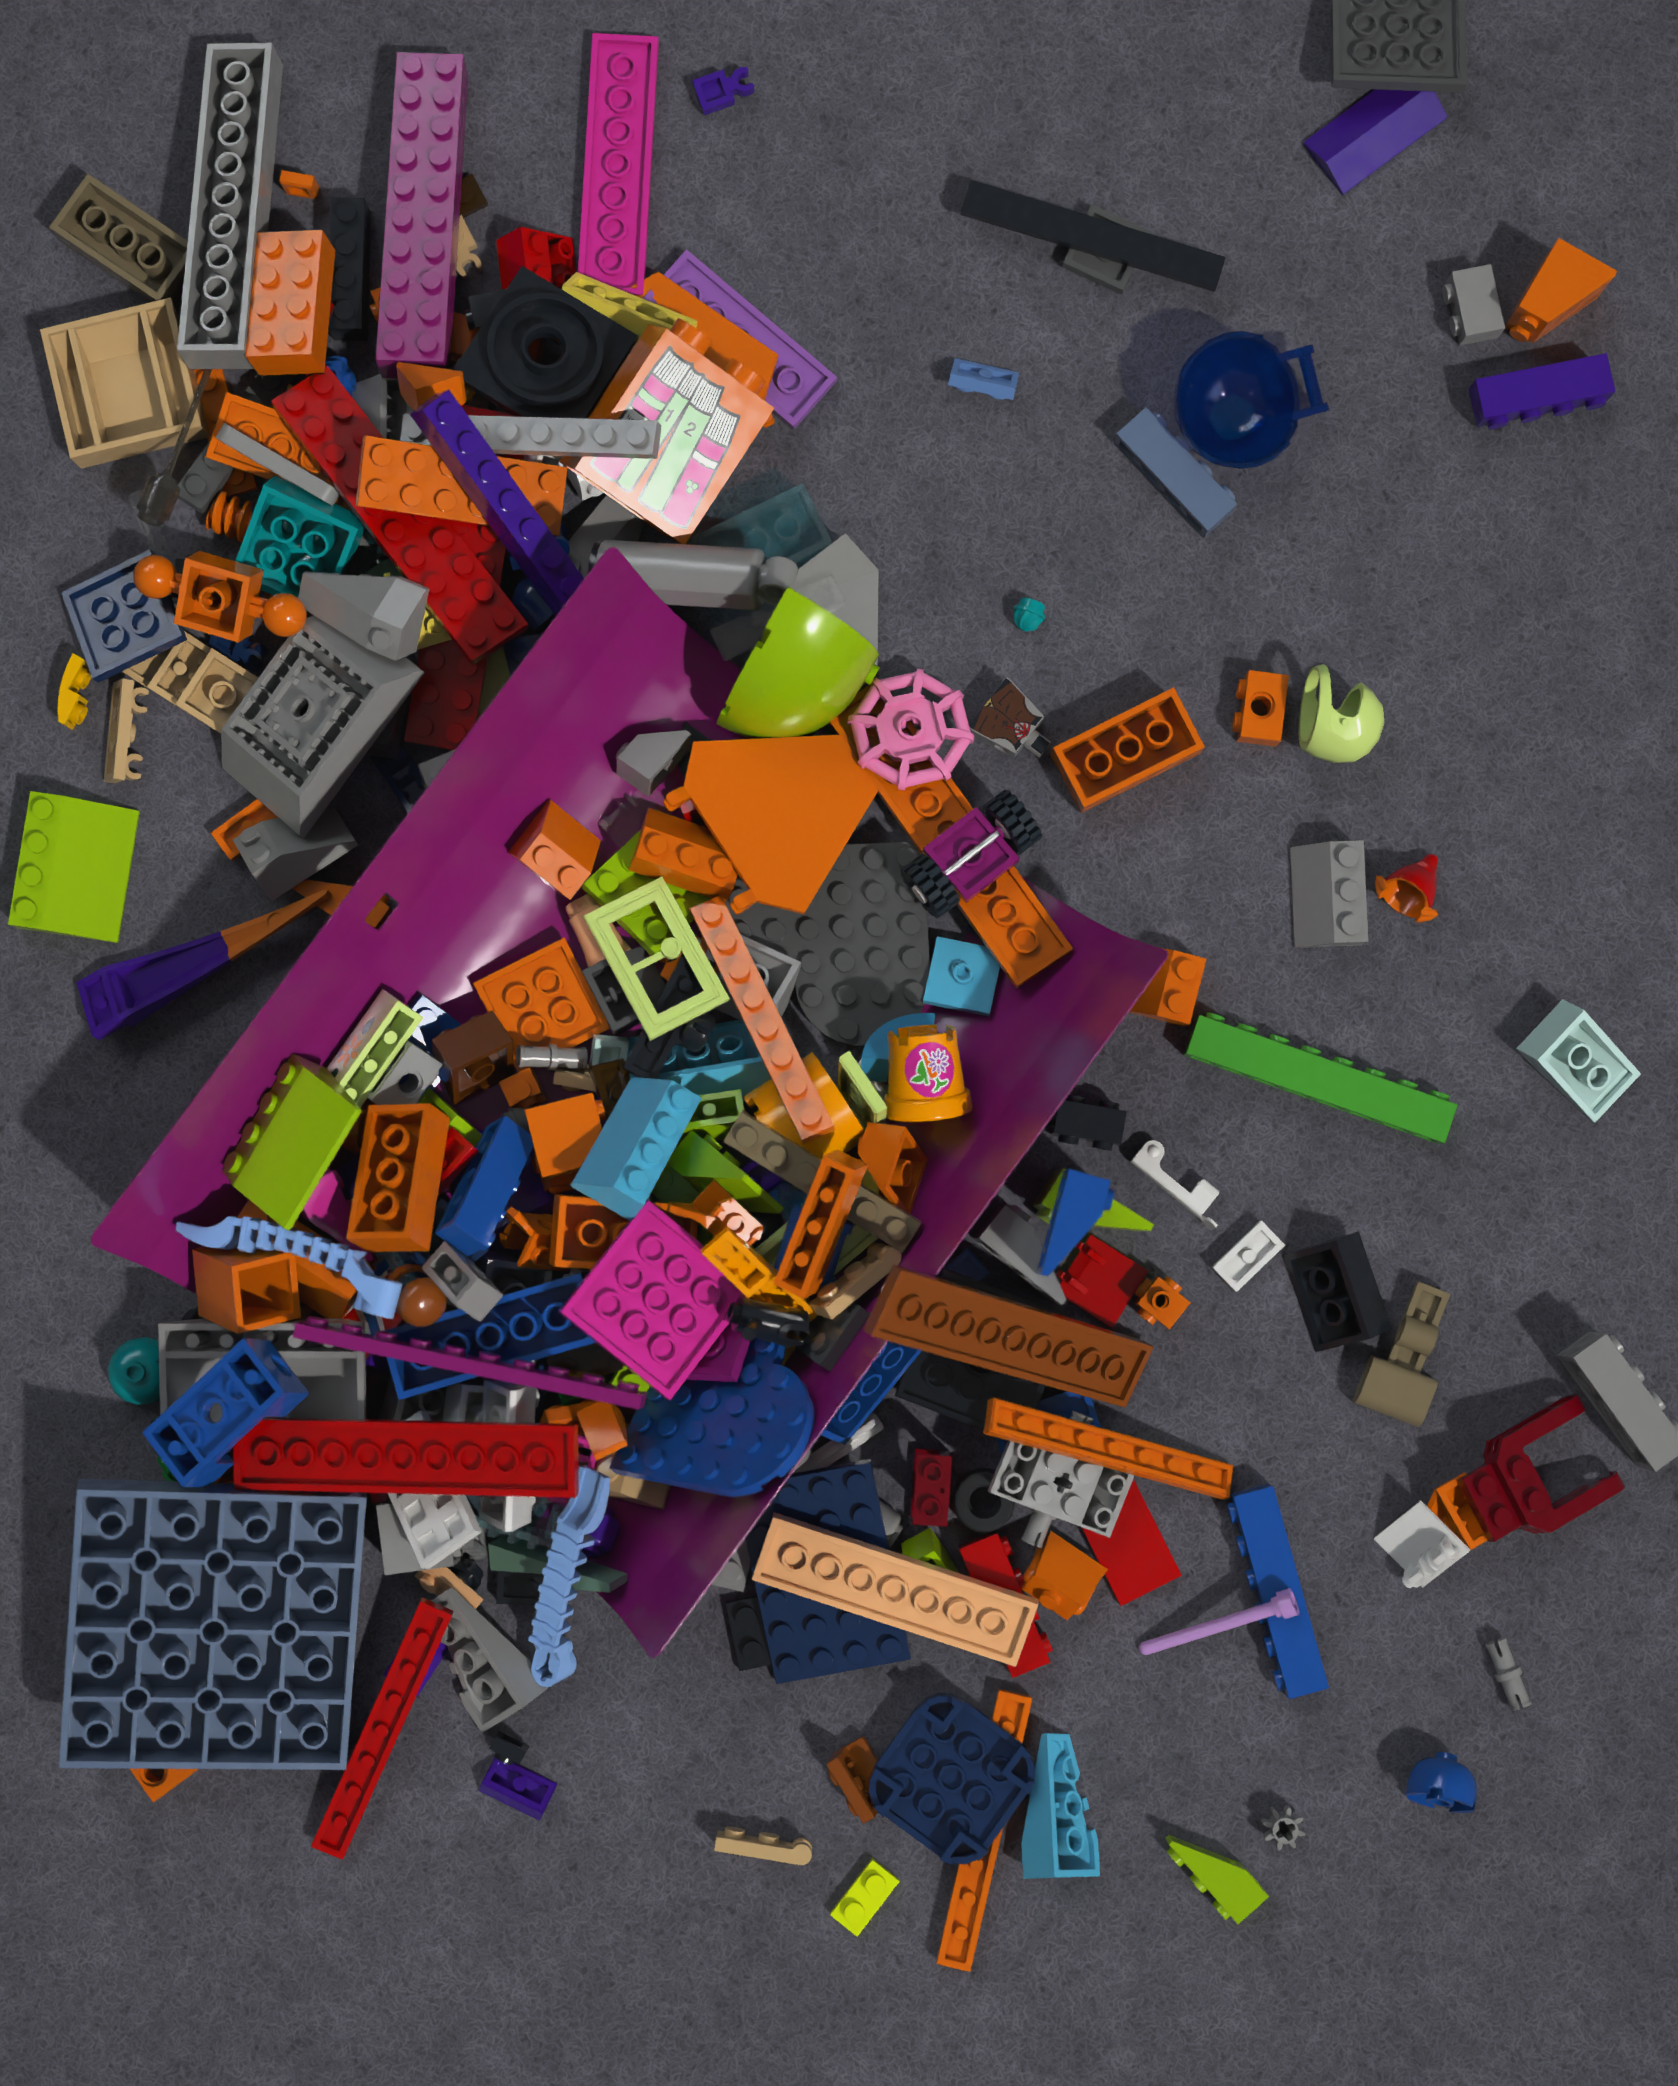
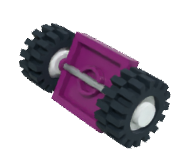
(971, 854)

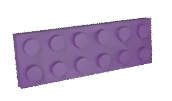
(797, 378)

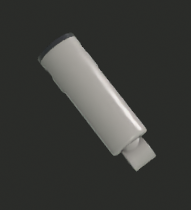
(706, 573)

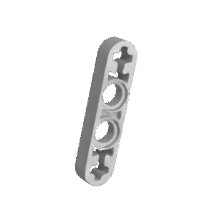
(277, 464)

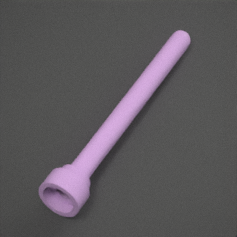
(1281, 1605)

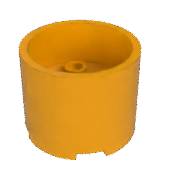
(774, 1114)

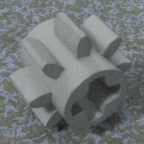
(1273, 1832)

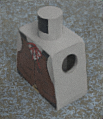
(1010, 722)

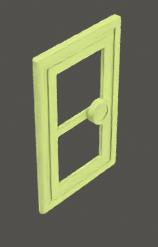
(671, 948)

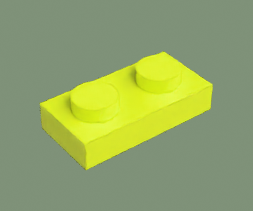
(864, 1897)

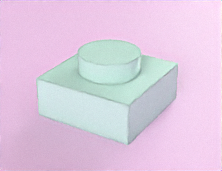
(607, 1049)

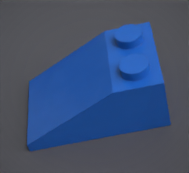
(1076, 1209)

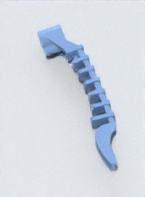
(375, 1293)
(581, 1516)

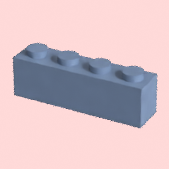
(1175, 471)

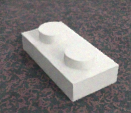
(1248, 1256)

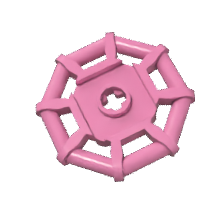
(899, 744)

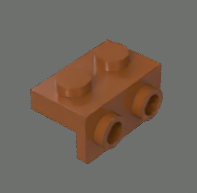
(851, 1770)

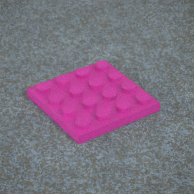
(653, 1301)

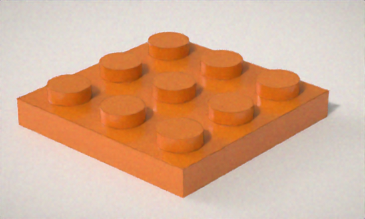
(543, 1000)

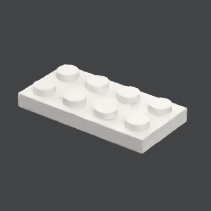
(434, 1522)

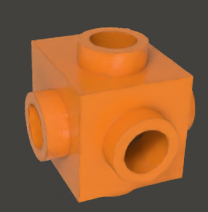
(1173, 1304)

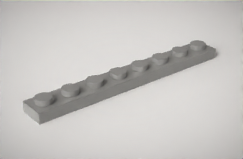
(558, 436)

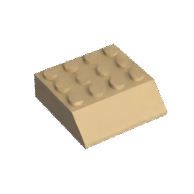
(122, 383)

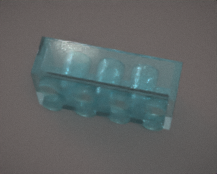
(779, 526)

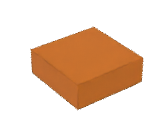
(299, 184)

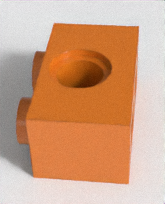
(1270, 690)

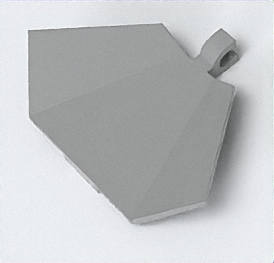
(856, 580)

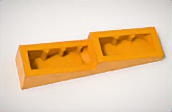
(750, 1271)

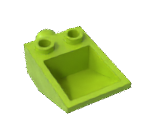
(701, 1162)

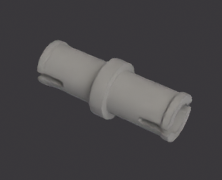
(551, 1057)
(1508, 1674)

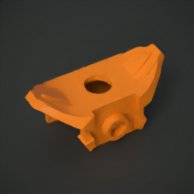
(719, 1210)
(532, 1235)

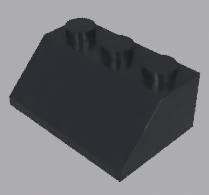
(1337, 1292)

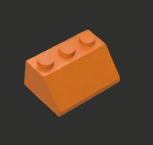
(683, 856)

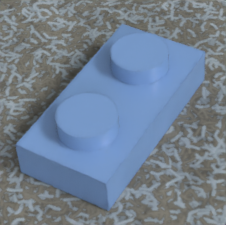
(984, 379)

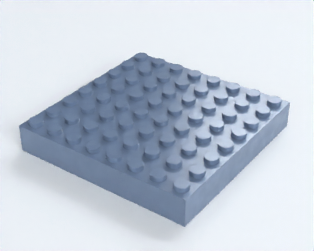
(211, 1627)

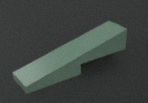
(519, 1558)

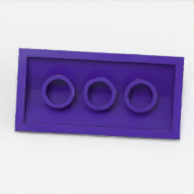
(1373, 134)

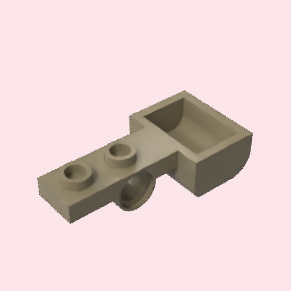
(1396, 1384)

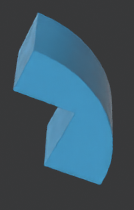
(876, 1050)

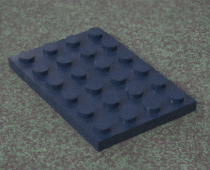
(810, 1636)

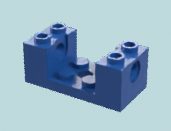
(248, 1385)

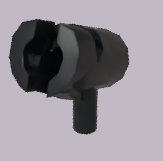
(768, 1321)

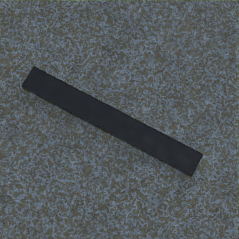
(1092, 235)

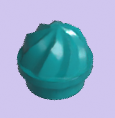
(1029, 614)

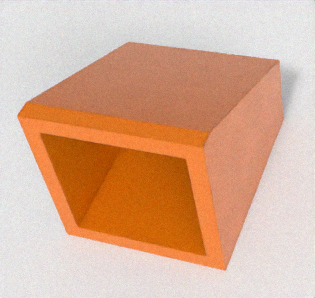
(1557, 291)
(246, 1288)

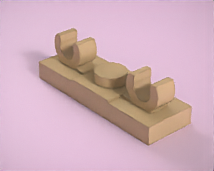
(122, 731)

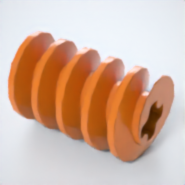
(229, 517)

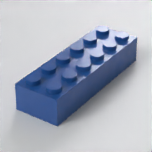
(517, 1327)

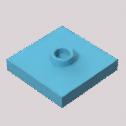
(962, 977)

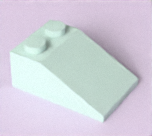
(1579, 1059)

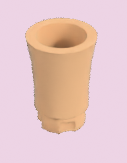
(590, 948)

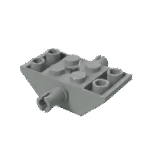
(1080, 1495)

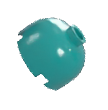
(135, 1371)

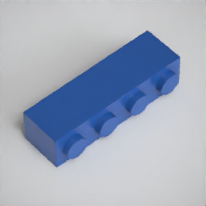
(486, 1187)

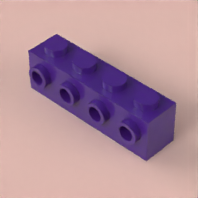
(1541, 391)

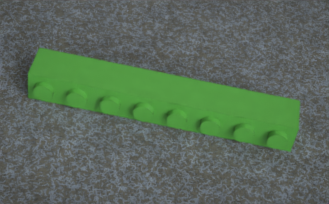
(1320, 1079)

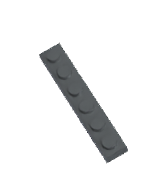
(207, 476)

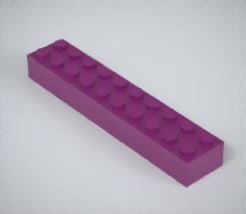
(422, 212)

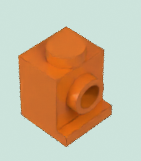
(523, 1089)

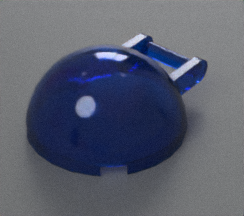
(1242, 399)

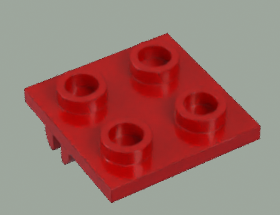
(1101, 1280)

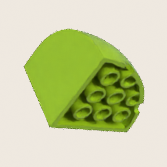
(798, 673)

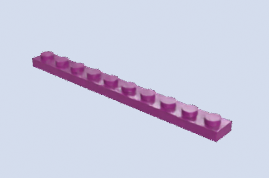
(455, 1359)

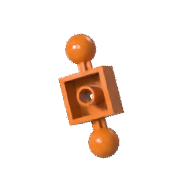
(202, 607)

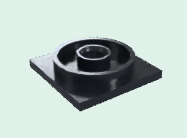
(504, 372)
(958, 1390)

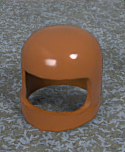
(420, 1300)

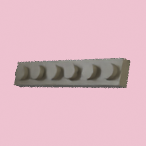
(800, 1168)

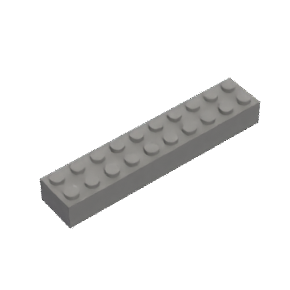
(229, 201)

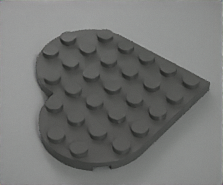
(856, 942)

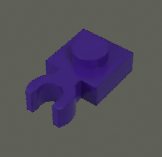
(717, 91)

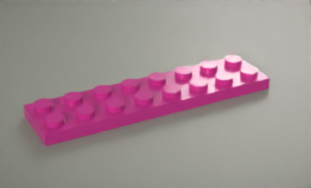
(618, 160)

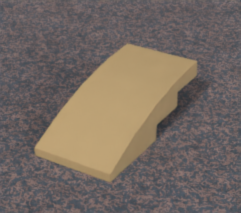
(196, 681)

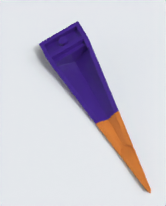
(140, 986)

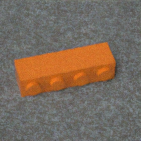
(820, 1224)

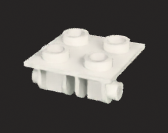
(1421, 1545)

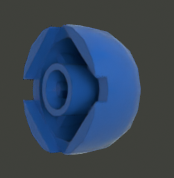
(1442, 1783)

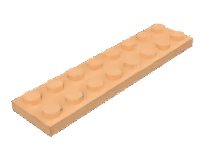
(895, 1589)

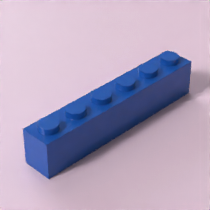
(1271, 1571)

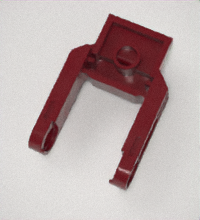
(1508, 1490)

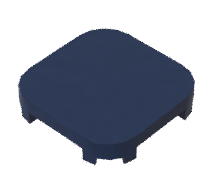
(951, 1778)

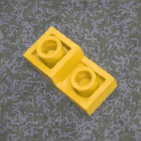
(71, 705)

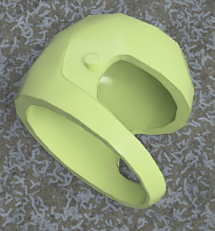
(1340, 733)

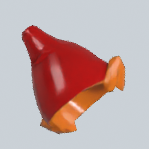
(1411, 889)

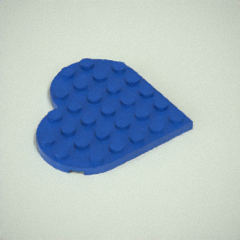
(722, 1432)

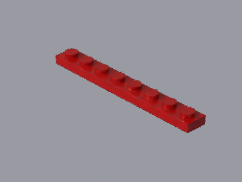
(382, 1728)

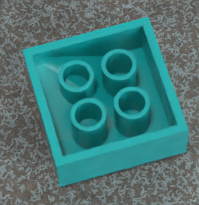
(297, 535)

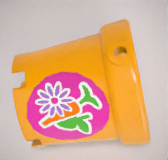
(925, 1075)

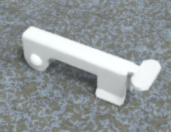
(1196, 1201)

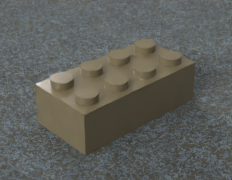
(123, 241)

